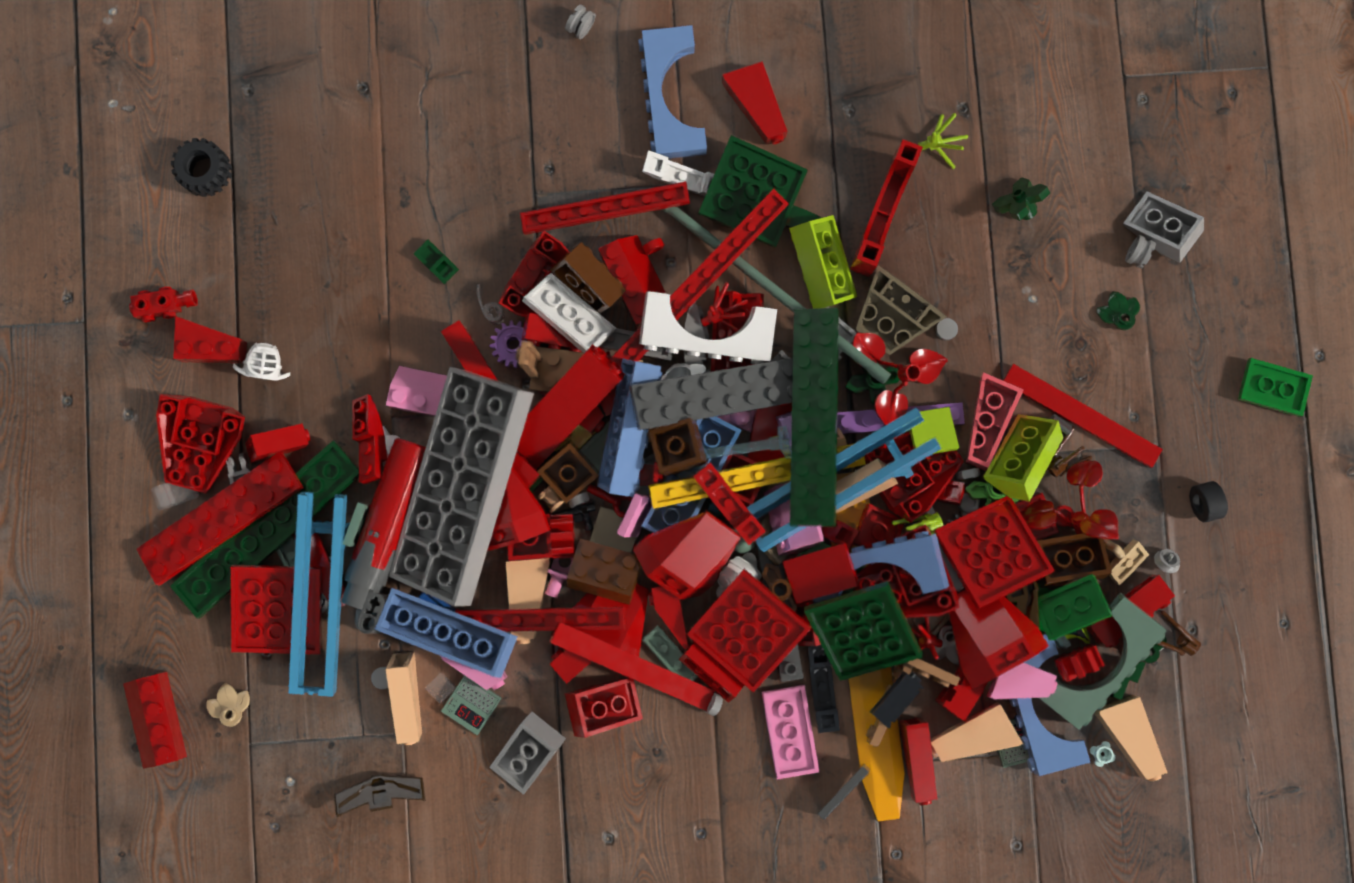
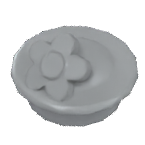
(1167, 561)

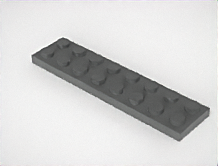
(712, 394)

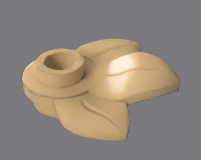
(228, 701)

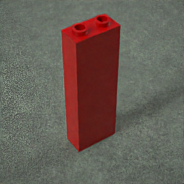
(568, 404)

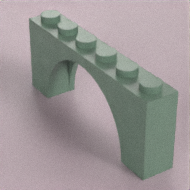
(1139, 635)

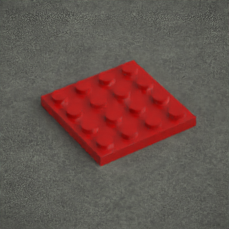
(993, 551)
(265, 606)
(749, 630)

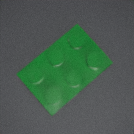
(1275, 387)
(1072, 607)

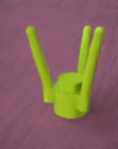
(933, 522)

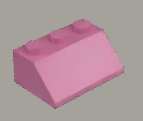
(416, 391)
(798, 542)

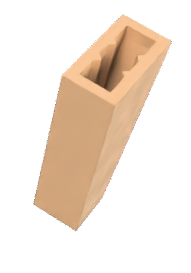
(859, 475)
(526, 588)
(404, 697)
(1132, 733)
(979, 734)

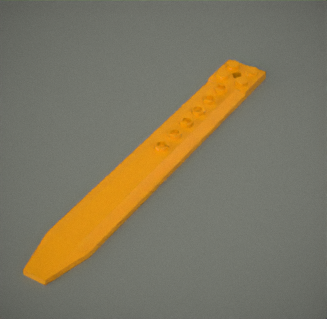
(885, 761)

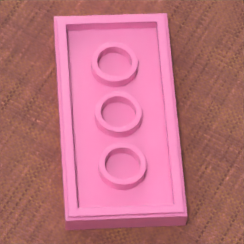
(790, 732)

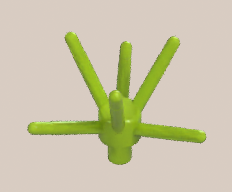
(936, 142)

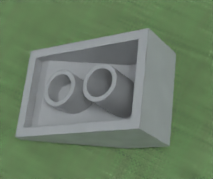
(1166, 224)
(527, 752)

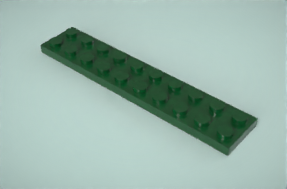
(814, 418)
(210, 576)

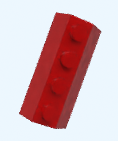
(631, 265)
(155, 720)

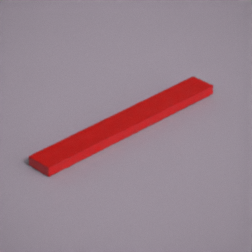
(605, 208)
(1083, 416)
(547, 618)
(631, 666)

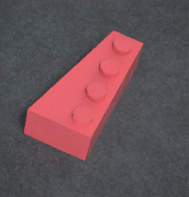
(991, 417)

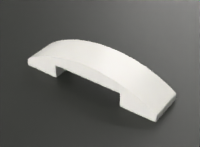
(671, 173)

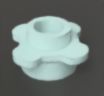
(1108, 756)

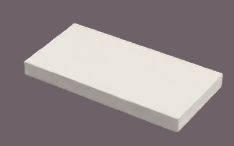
(568, 313)

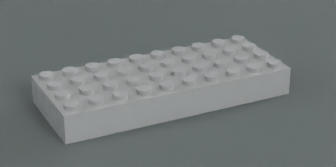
(460, 486)

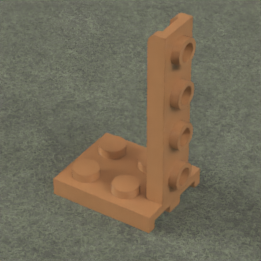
(545, 365)
(876, 731)

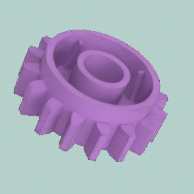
(502, 341)

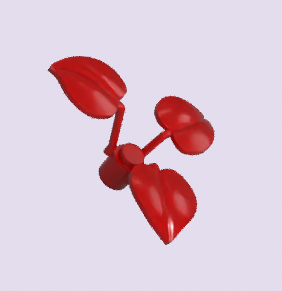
(923, 367)
(1101, 523)

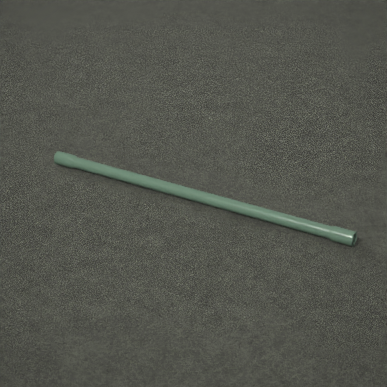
(872, 368)

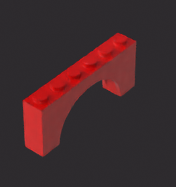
(894, 184)

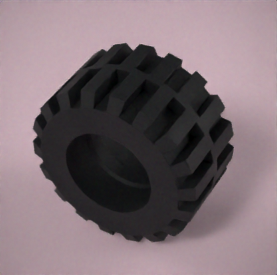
(187, 158)

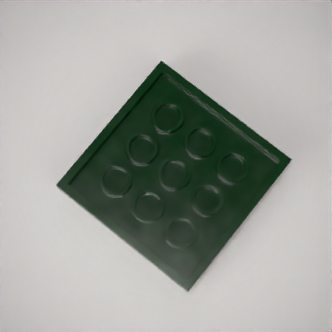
(743, 181)
(863, 631)

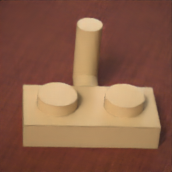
(1125, 560)

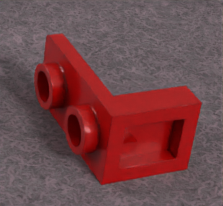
(650, 475)

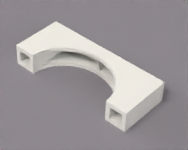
(662, 330)

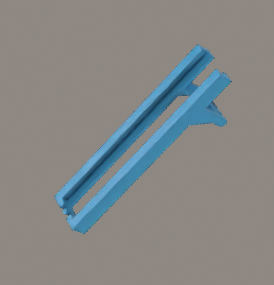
(897, 468)
(304, 531)

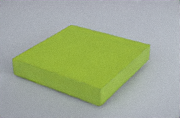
(938, 425)

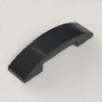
(822, 690)

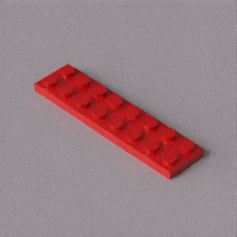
(219, 518)

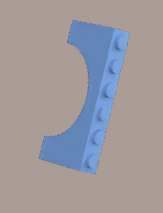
(661, 50)
(917, 555)
(1045, 750)

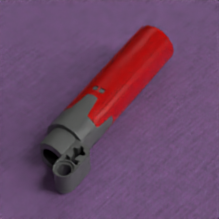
(381, 532)

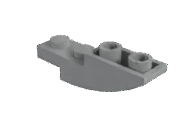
(694, 326)

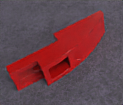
(369, 433)

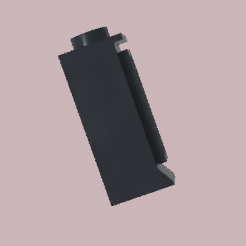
(897, 698)

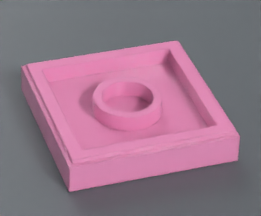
(635, 516)

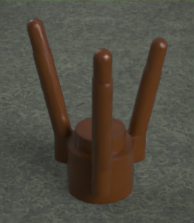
(1059, 465)
(1185, 641)

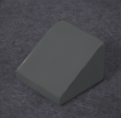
(1065, 426)

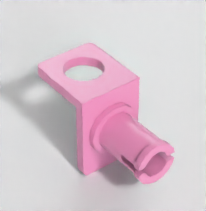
(558, 574)

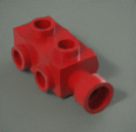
(154, 307)

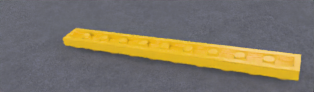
(737, 478)

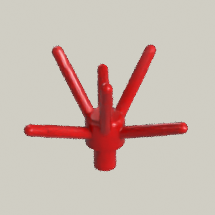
(717, 315)
(926, 639)

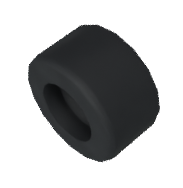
(1208, 501)

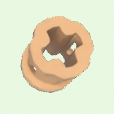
(551, 499)

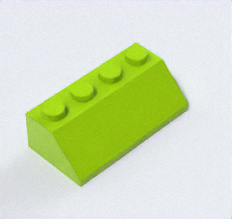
(823, 262)
(1024, 456)

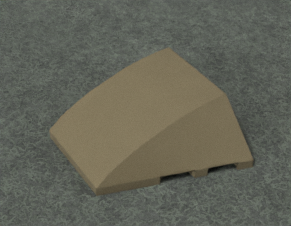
(896, 312)

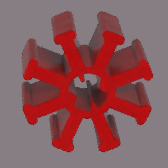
(562, 536)
(1079, 662)

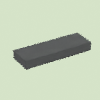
(844, 792)

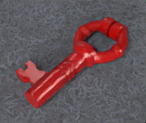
(614, 500)

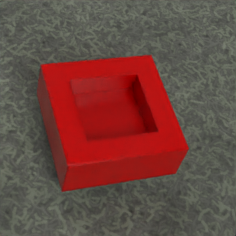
(953, 493)

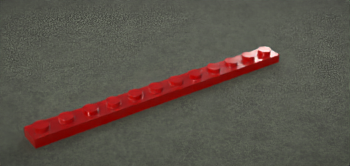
(712, 267)

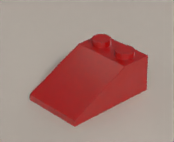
(603, 707)

